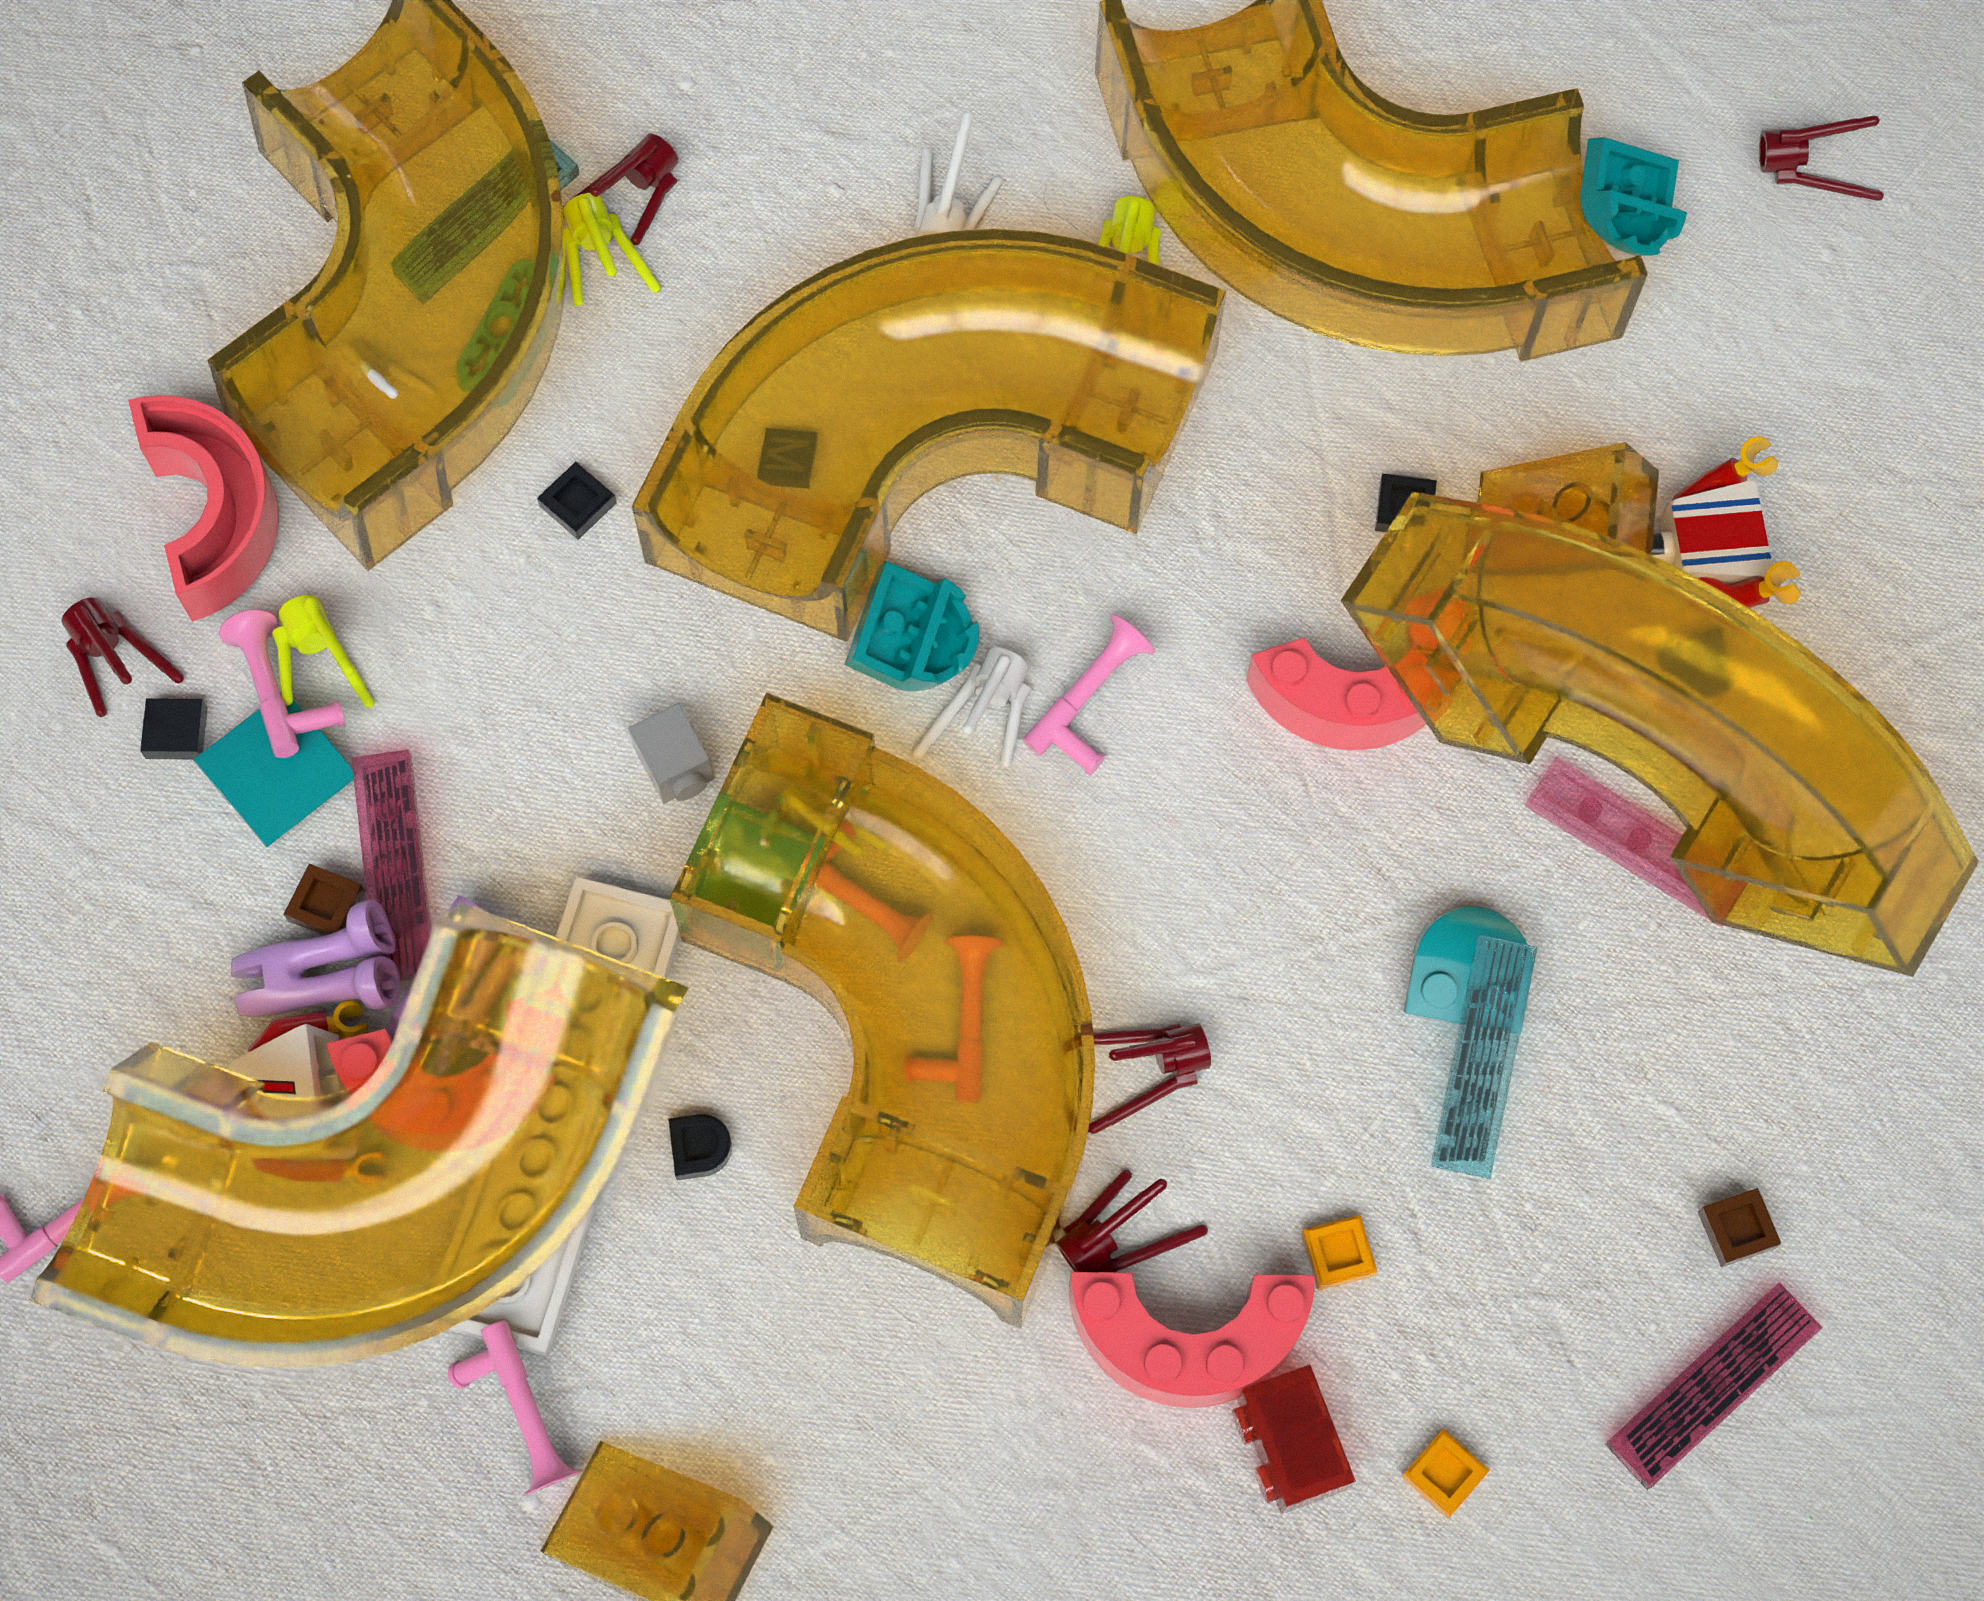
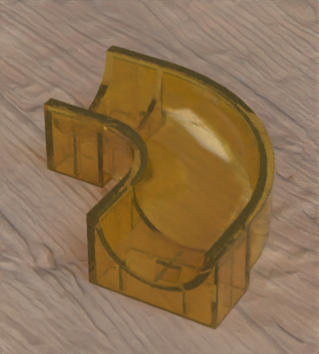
(1356, 208)
(434, 278)
(916, 374)
(1757, 745)
(944, 979)
(380, 1209)

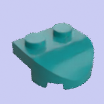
(1630, 196)
(912, 631)
(1445, 959)

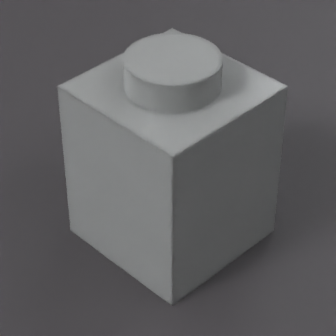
(672, 754)

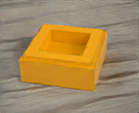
(1339, 1252)
(1445, 1473)

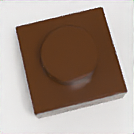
(323, 900)
(1739, 1227)

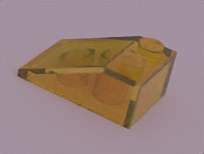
(1596, 489)
(655, 1532)

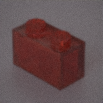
(1293, 1440)

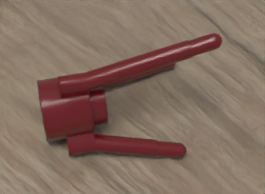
(1787, 149)
(644, 167)
(96, 633)
(1176, 1051)
(1089, 1244)

